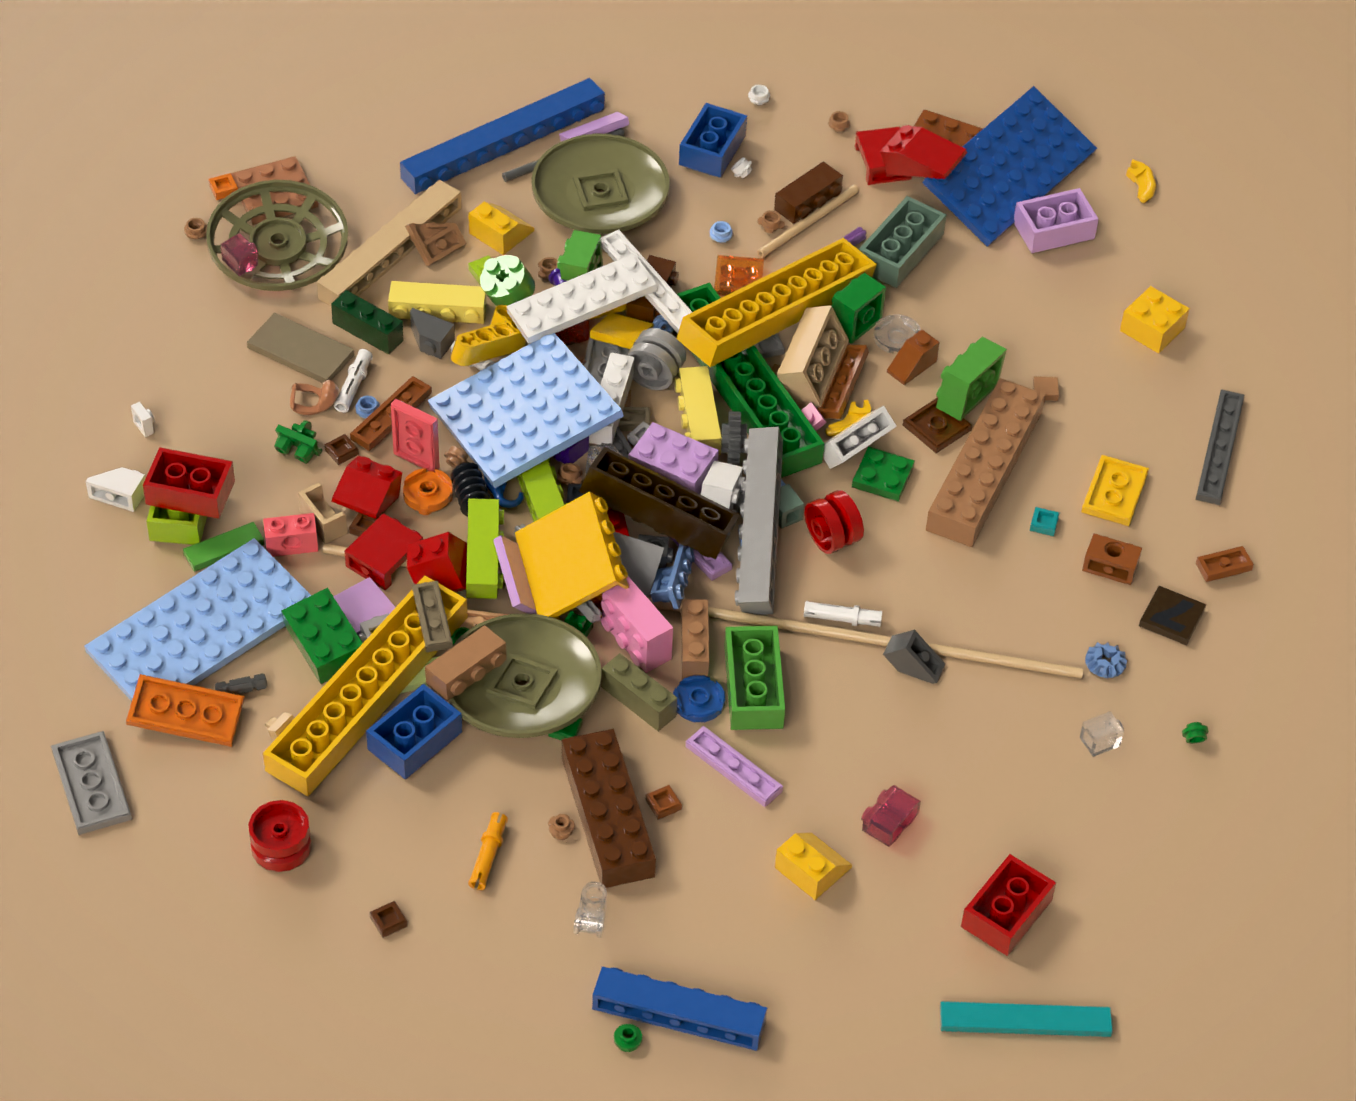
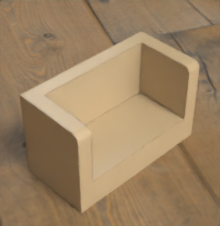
(328, 523)

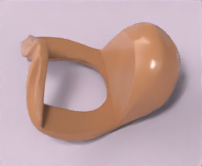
(326, 394)

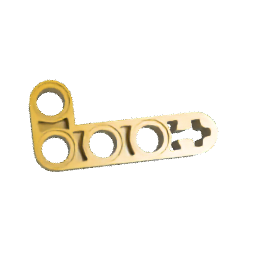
(490, 341)

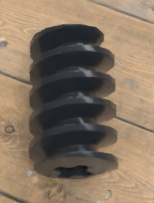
(468, 484)

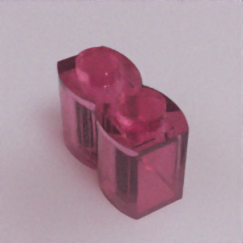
(890, 815)

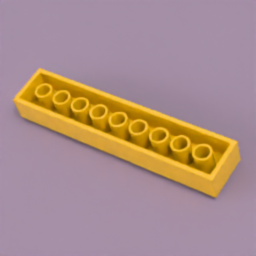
(771, 302)
(356, 695)

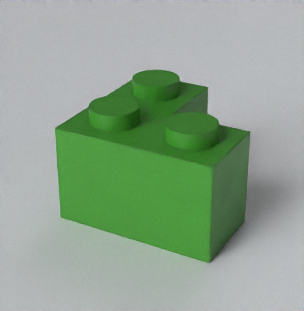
(581, 255)

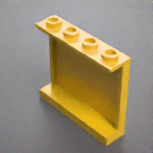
(571, 556)

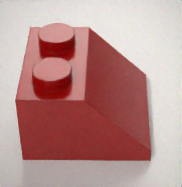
(368, 487)
(440, 559)

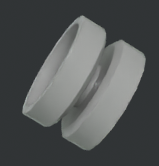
(656, 358)

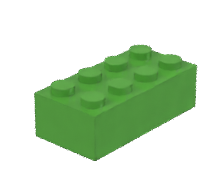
(754, 678)

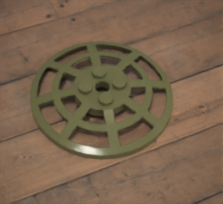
(279, 228)

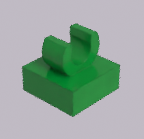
(579, 622)

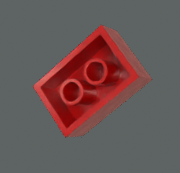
(189, 482)
(1008, 904)

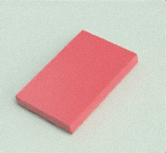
(415, 435)

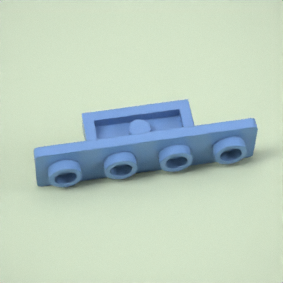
(671, 581)

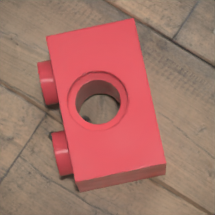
(290, 534)

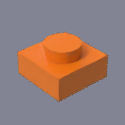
(222, 186)

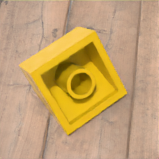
(497, 227)
(810, 863)

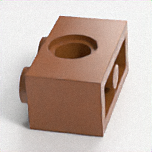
(1112, 559)

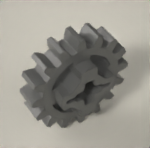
(733, 438)

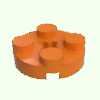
(428, 502)

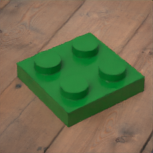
(883, 473)

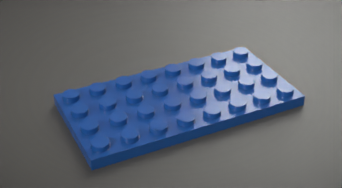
(1010, 162)

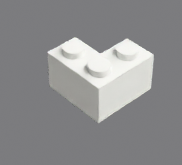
(723, 484)

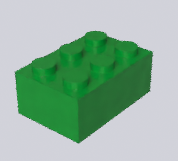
(321, 633)

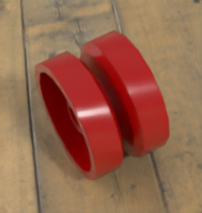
(834, 521)
(279, 835)

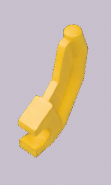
(1144, 177)
(854, 414)

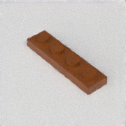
(844, 381)
(379, 423)

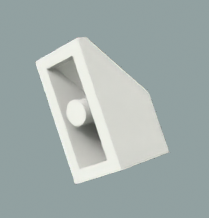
(118, 488)

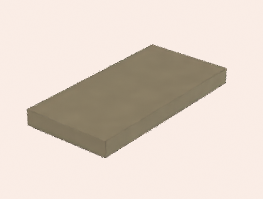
(300, 348)

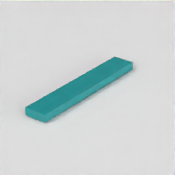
(1025, 1019)

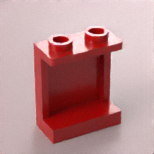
(870, 144)
(380, 550)

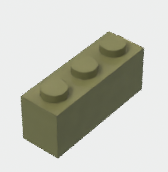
(639, 692)

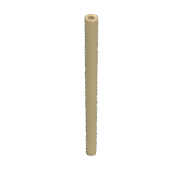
(806, 222)

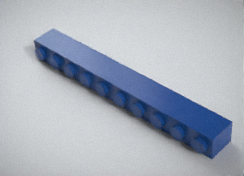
(502, 135)

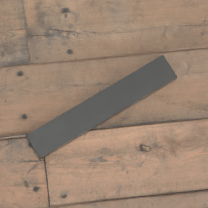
(1220, 447)

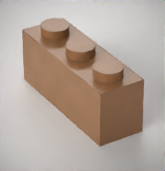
(694, 638)
(466, 663)

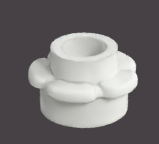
(759, 94)
(742, 168)

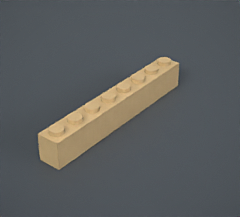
(388, 244)

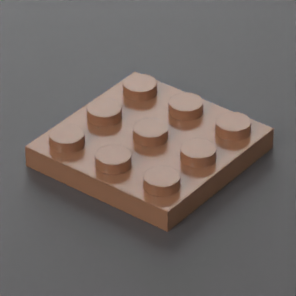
(279, 170)

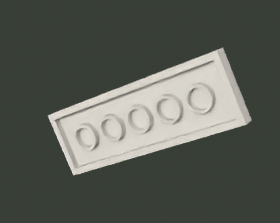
(581, 298)

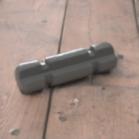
(243, 684)

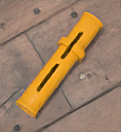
(491, 841)

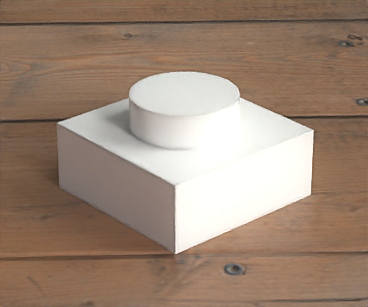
(143, 419)

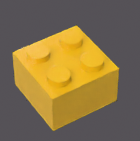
(1154, 319)

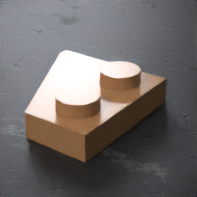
(435, 240)

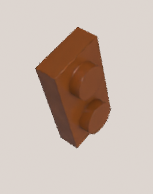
(1224, 563)

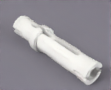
(361, 362)
(844, 614)

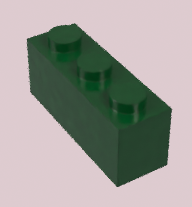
(367, 322)

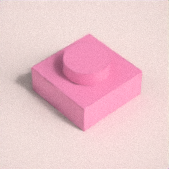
(813, 416)

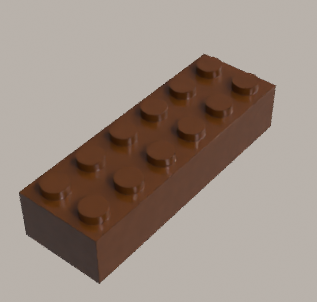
(608, 808)

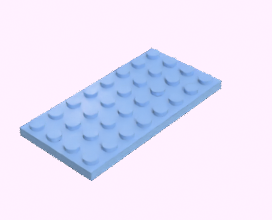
(200, 621)

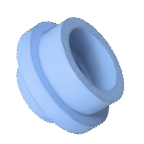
(721, 231)

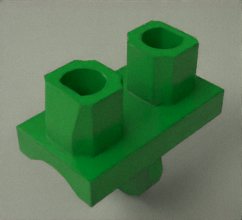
(301, 437)

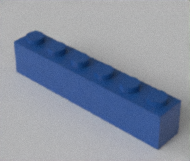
(679, 1008)

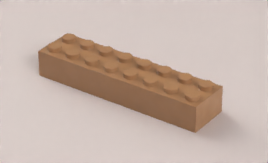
(985, 462)

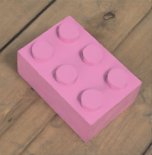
(637, 626)

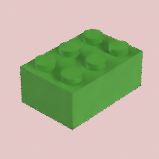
(970, 378)

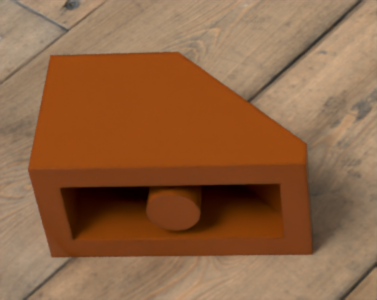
(914, 357)

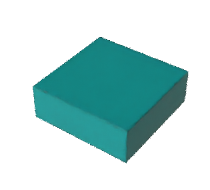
(1044, 521)

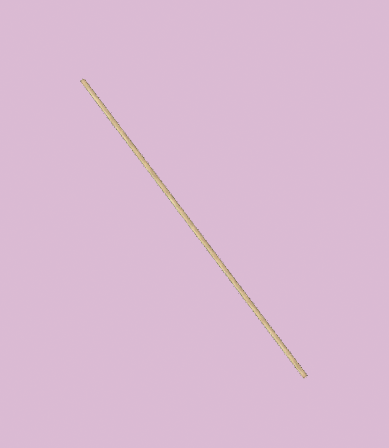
(845, 634)

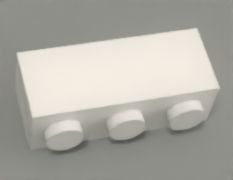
(857, 437)

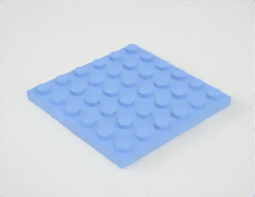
(525, 409)

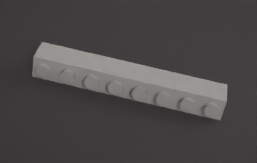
(760, 521)

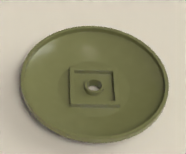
(626, 171)
(560, 673)

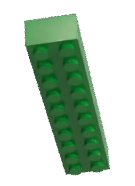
(757, 393)

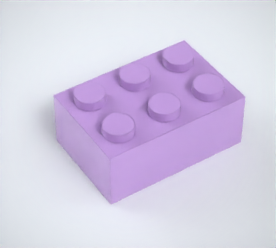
(1055, 220)
(674, 456)

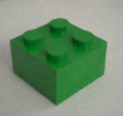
(859, 306)

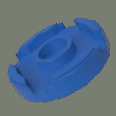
(699, 698)

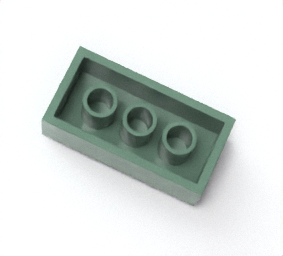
(903, 240)

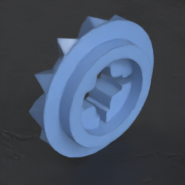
(1102, 667)

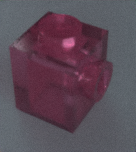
(239, 254)

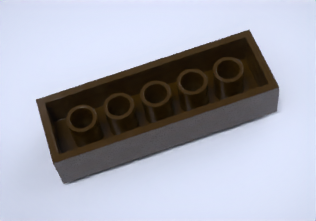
(660, 503)

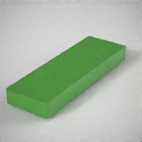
(213, 549)

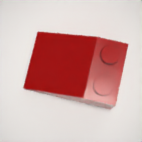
(920, 154)

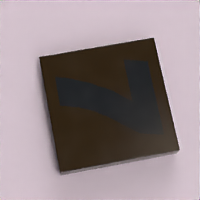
(1172, 615)

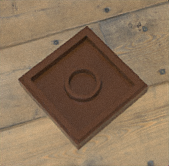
(936, 427)

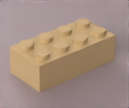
(813, 356)

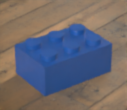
(712, 140)
(414, 731)

